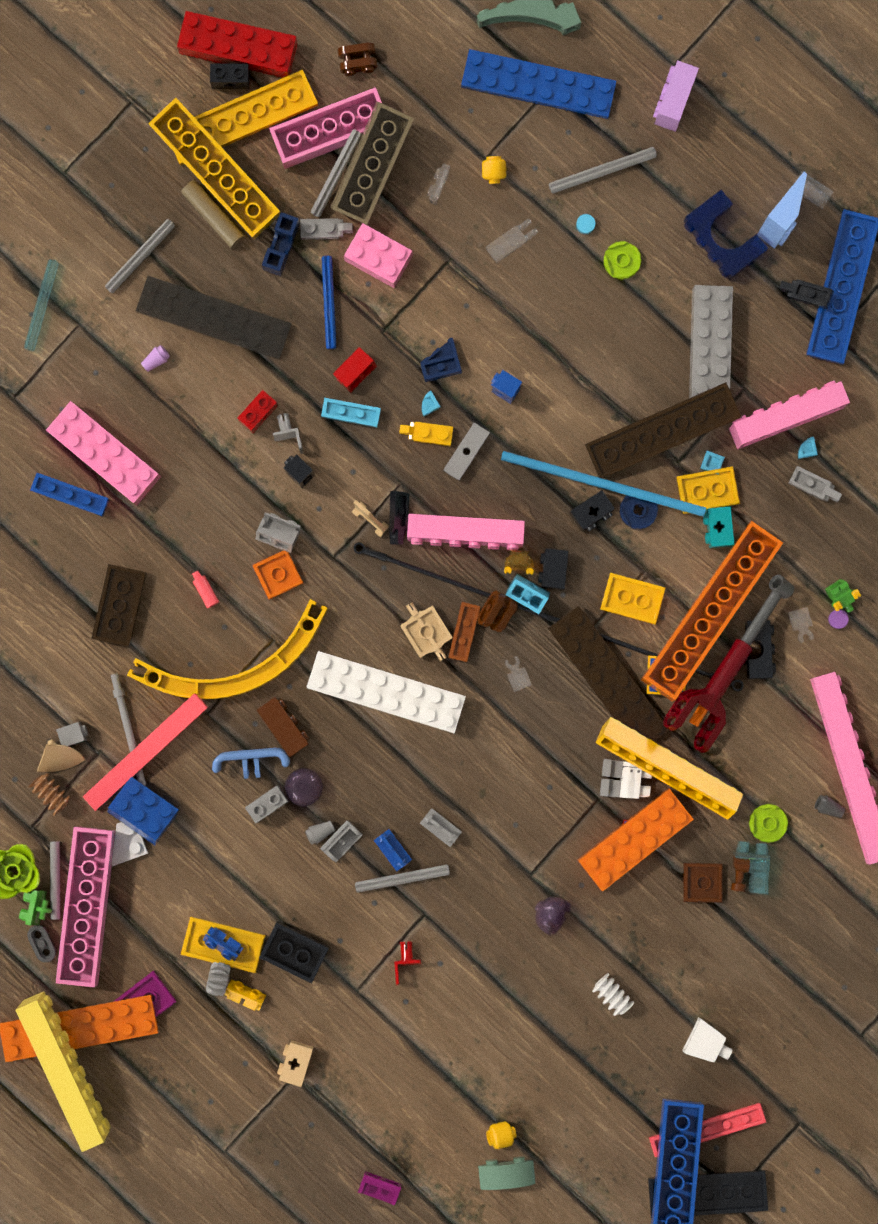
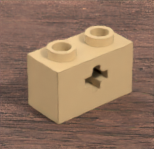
(303, 1054)

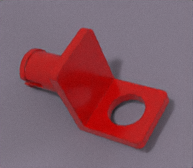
(406, 959)

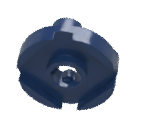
(634, 520)

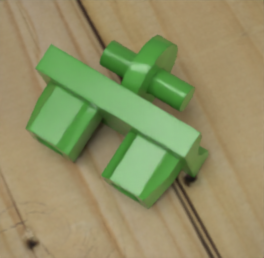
(37, 907)

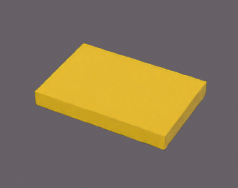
(709, 489)
(632, 598)

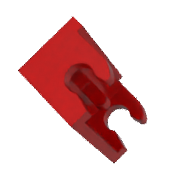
(355, 369)

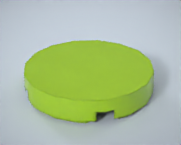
(622, 260)
(768, 823)

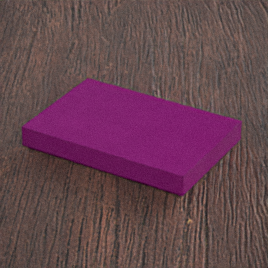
(151, 985)

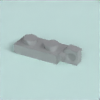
(324, 228)
(814, 485)

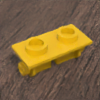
(237, 990)

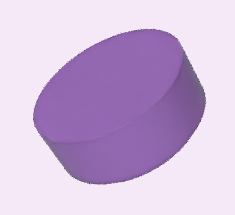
(838, 619)

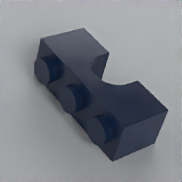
(283, 239)

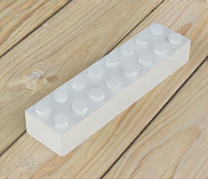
(386, 692)

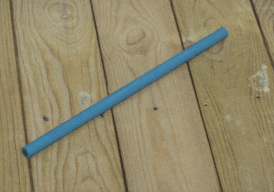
(603, 483)

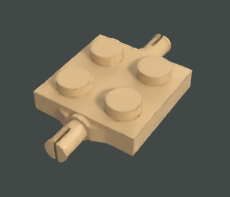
(426, 631)

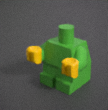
(842, 595)

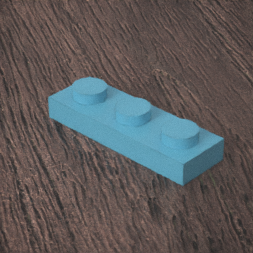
(350, 412)

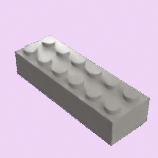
(710, 337)

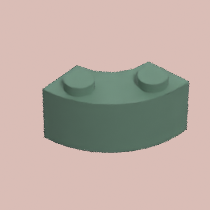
(507, 1174)

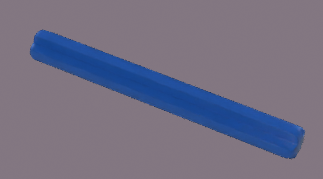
(329, 310)

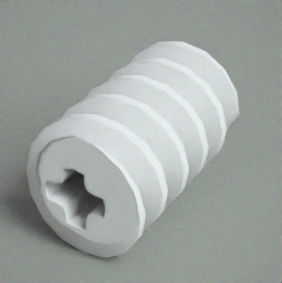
(613, 996)

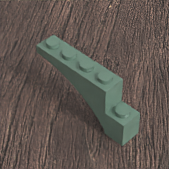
(540, 12)

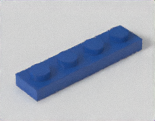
(69, 494)

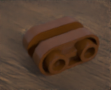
(366, 64)
(497, 611)

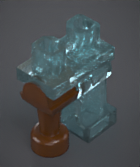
(754, 863)

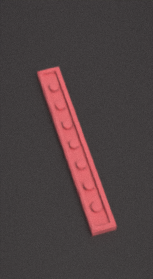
(145, 751)

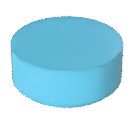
(585, 224)

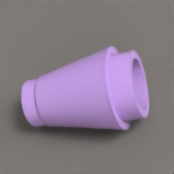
(155, 358)

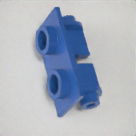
(392, 850)
(227, 949)

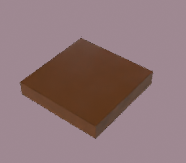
(702, 882)

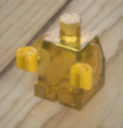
(519, 560)

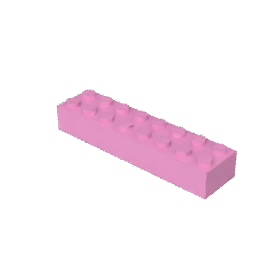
(85, 907)

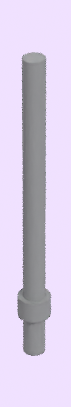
(119, 694)

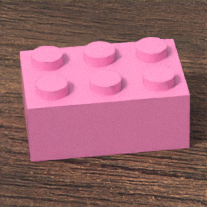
(378, 255)

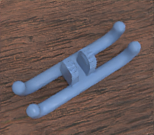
(253, 754)

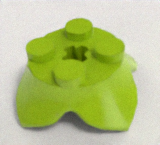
(28, 874)

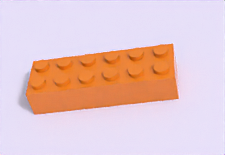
(635, 839)

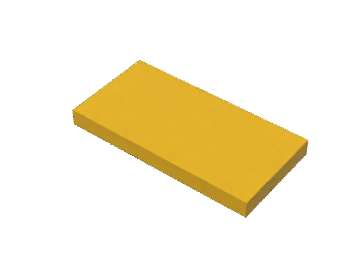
(196, 948)

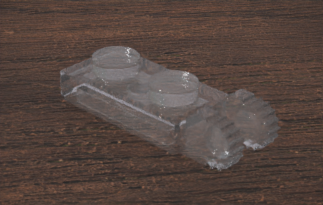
(510, 241)

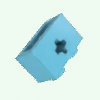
(527, 593)

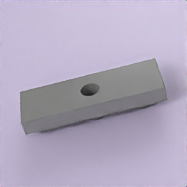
(473, 442)

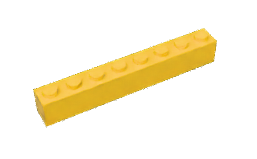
(669, 768)

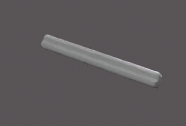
(336, 173)
(140, 256)
(402, 878)

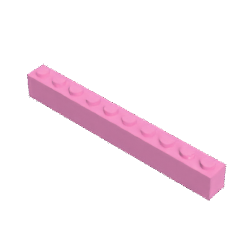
(849, 761)

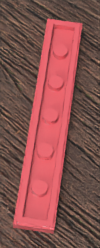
(724, 1124)

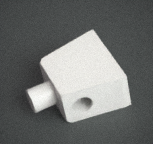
(706, 1042)

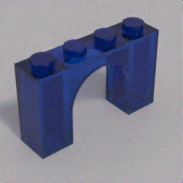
(729, 260)

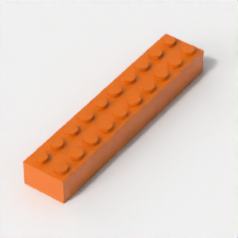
(711, 611)

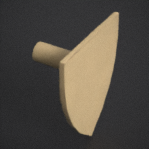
(59, 758)

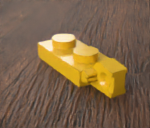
(428, 433)

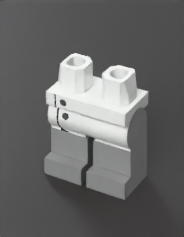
(629, 781)

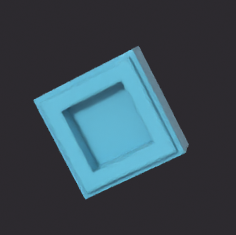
(712, 461)

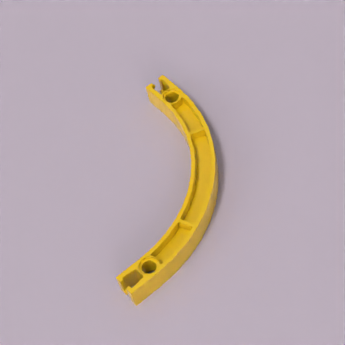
(242, 682)

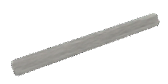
(602, 170)

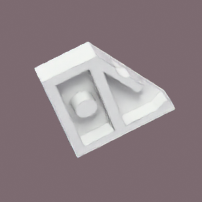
(127, 845)

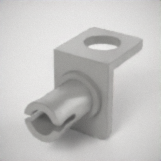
(286, 431)

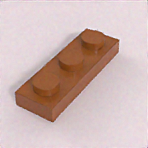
(464, 632)

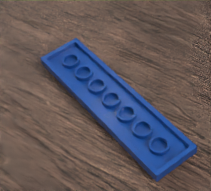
(538, 84)
(846, 278)

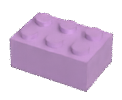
(675, 95)

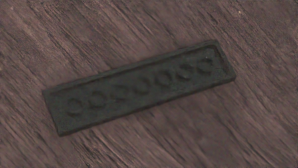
(213, 317)

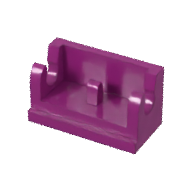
(379, 1188)

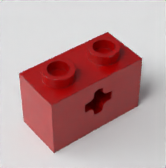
(257, 411)

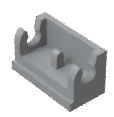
(341, 841)

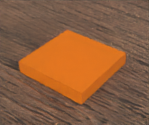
(277, 574)

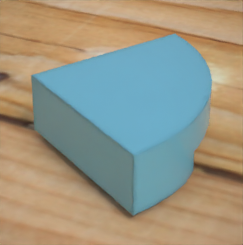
(429, 404)
(807, 449)

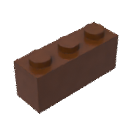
(283, 726)

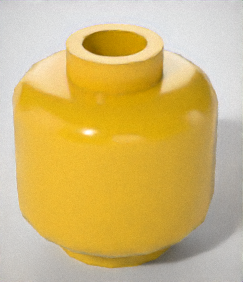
(494, 169)
(501, 1135)

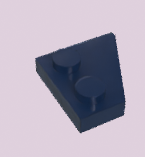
(441, 363)

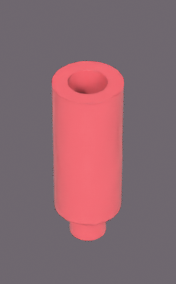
(205, 590)

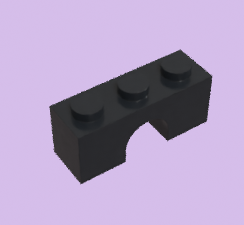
(762, 666)

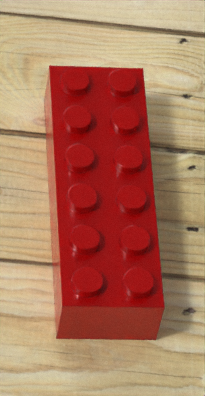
(237, 43)

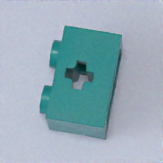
(724, 518)

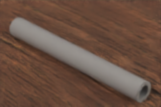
(55, 879)

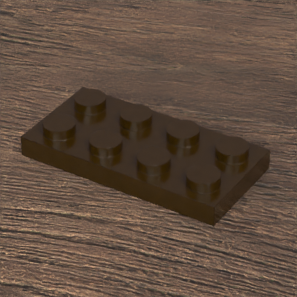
(118, 605)

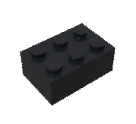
(294, 952)

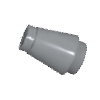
(318, 832)

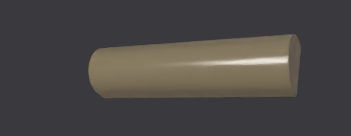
(212, 214)

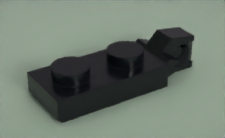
(808, 293)
(398, 516)

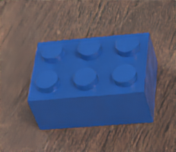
(142, 810)

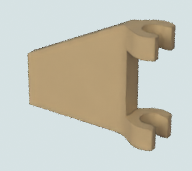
(360, 508)

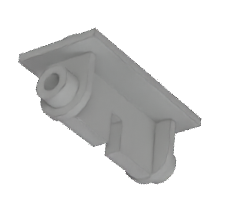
(440, 827)

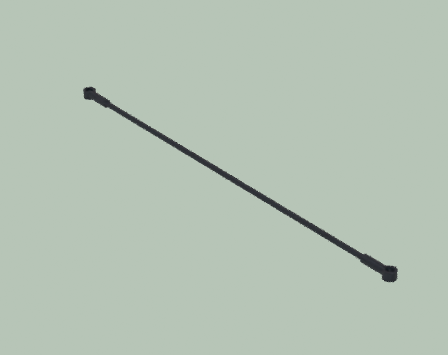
(383, 557)

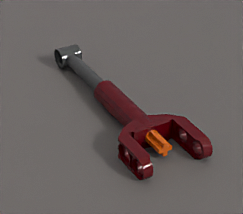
(710, 697)

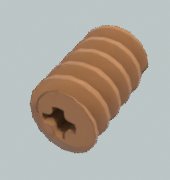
(50, 793)

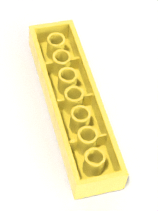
(63, 1071)

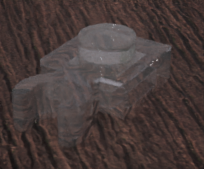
(800, 621)
(518, 677)

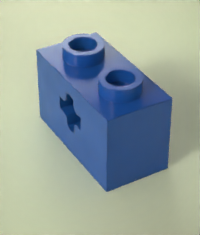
(506, 386)

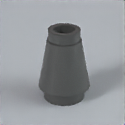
(828, 806)

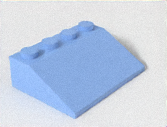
(782, 218)

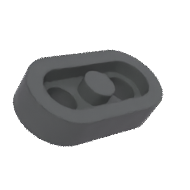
(42, 943)

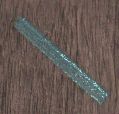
(41, 305)

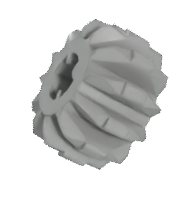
(218, 978)

